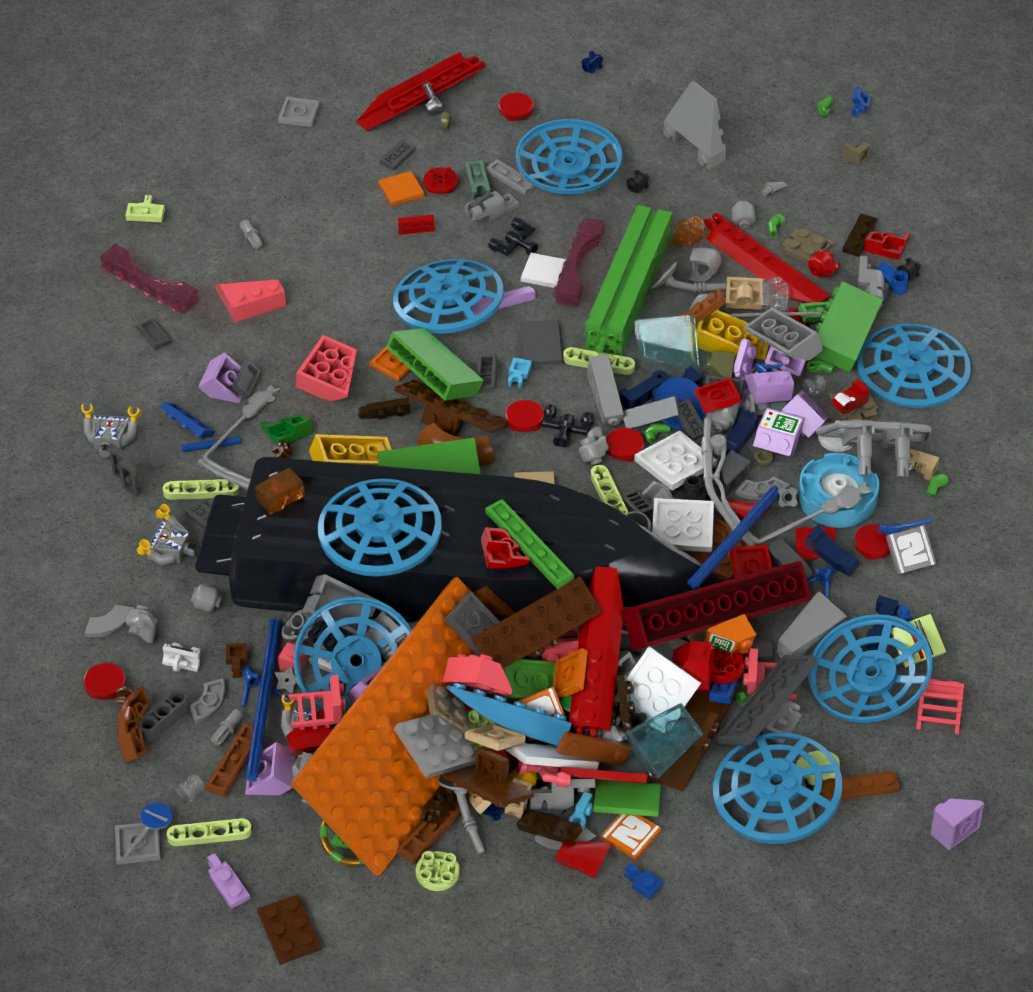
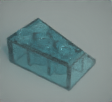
(668, 340)
(663, 739)

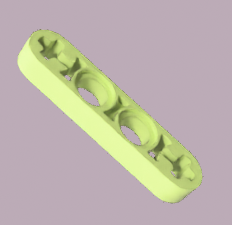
(576, 361)
(201, 486)
(613, 493)
(209, 829)

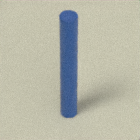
(208, 444)

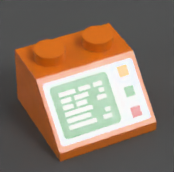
(732, 635)

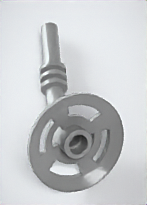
(667, 279)
(468, 820)

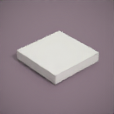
(542, 270)

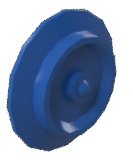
(683, 389)

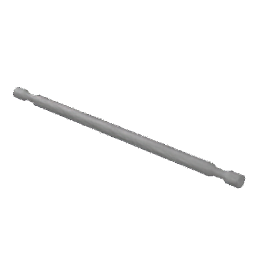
(786, 313)

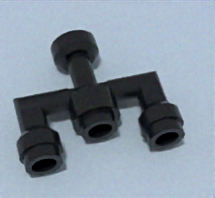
(514, 239)
(566, 424)

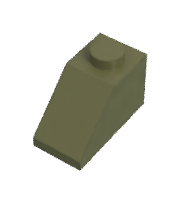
(721, 364)

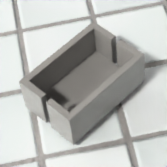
(329, 589)

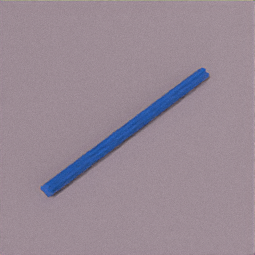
(733, 538)
(263, 700)

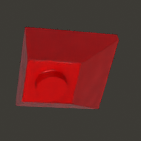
(697, 660)

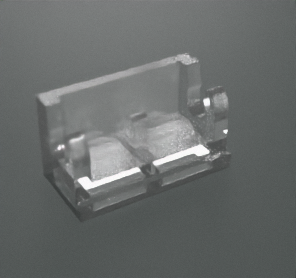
(775, 295)

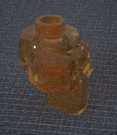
(689, 231)

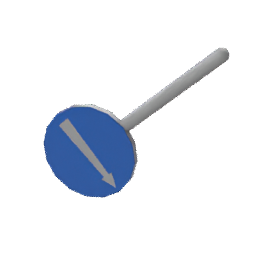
(152, 817)

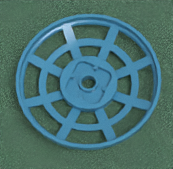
(560, 155)
(456, 293)
(908, 368)
(382, 531)
(347, 646)
(871, 660)
(779, 794)

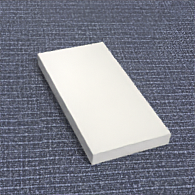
(548, 756)

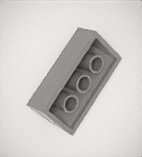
(785, 334)

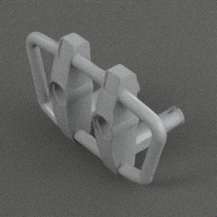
(893, 434)

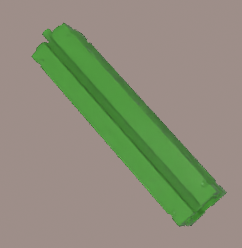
(628, 281)

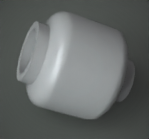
(743, 214)
(205, 598)

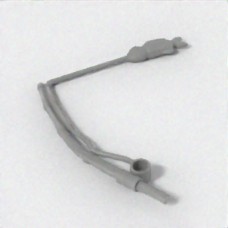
(256, 403)
(718, 446)

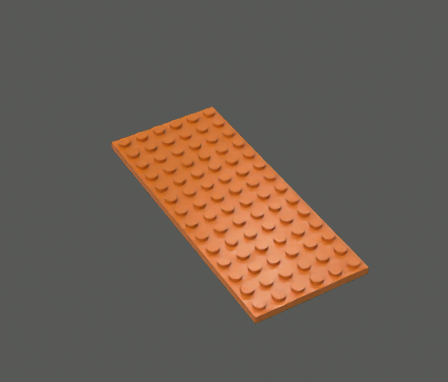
(362, 772)

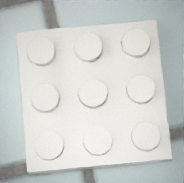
(673, 460)
(684, 523)
(659, 684)

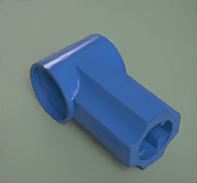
(896, 279)

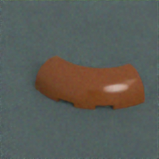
(433, 434)
(128, 731)

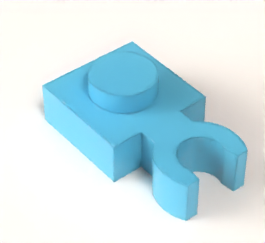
(518, 371)

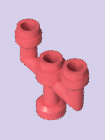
(548, 773)

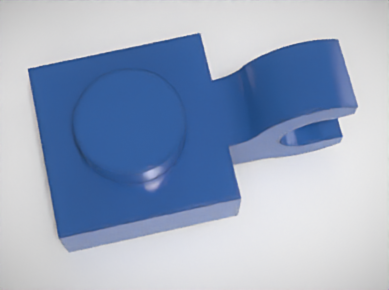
(861, 101)
(645, 882)

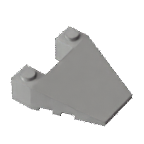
(697, 119)

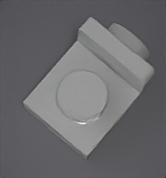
(750, 406)
(657, 490)

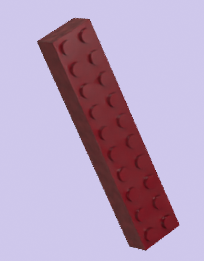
(715, 604)

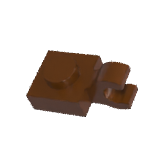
(236, 655)

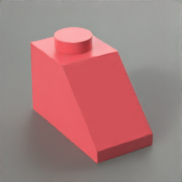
(285, 658)

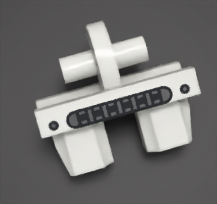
(181, 657)

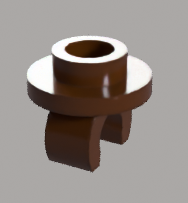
(283, 449)
(122, 694)

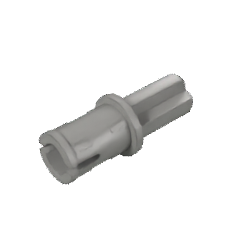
(251, 234)
(227, 727)

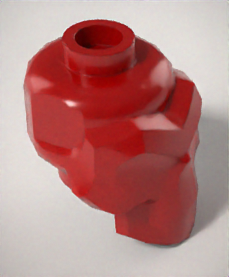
(822, 264)

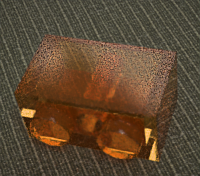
(279, 491)

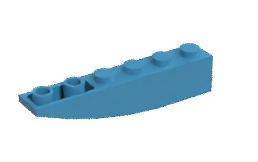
(514, 717)

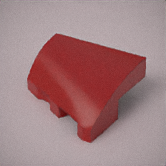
(880, 243)
(501, 550)

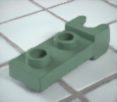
(477, 178)

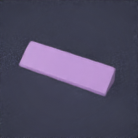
(510, 298)

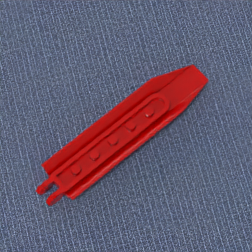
(411, 92)
(761, 260)
(602, 639)

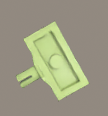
(145, 211)

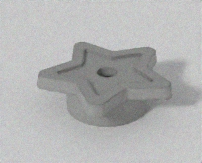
(282, 684)

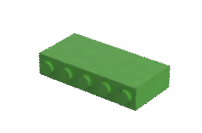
(846, 325)
(434, 364)
(444, 456)

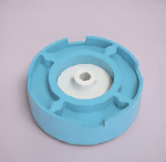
(828, 478)

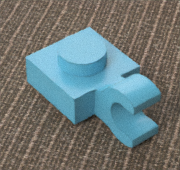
(583, 809)

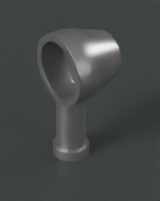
(434, 105)

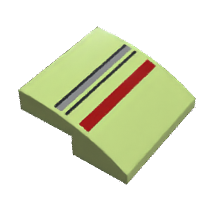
(928, 629)

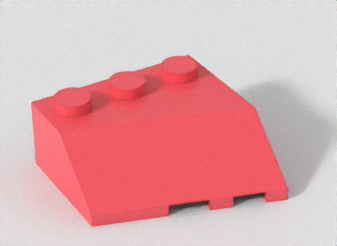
(251, 298)
(327, 370)
(478, 673)

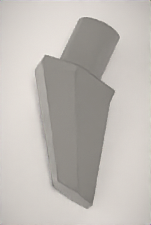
(772, 187)

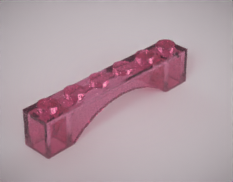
(569, 285)
(177, 295)

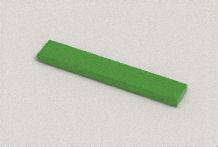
(530, 544)

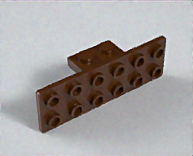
(449, 413)
(538, 624)
(708, 717)
(489, 779)

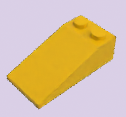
(724, 334)
(348, 448)

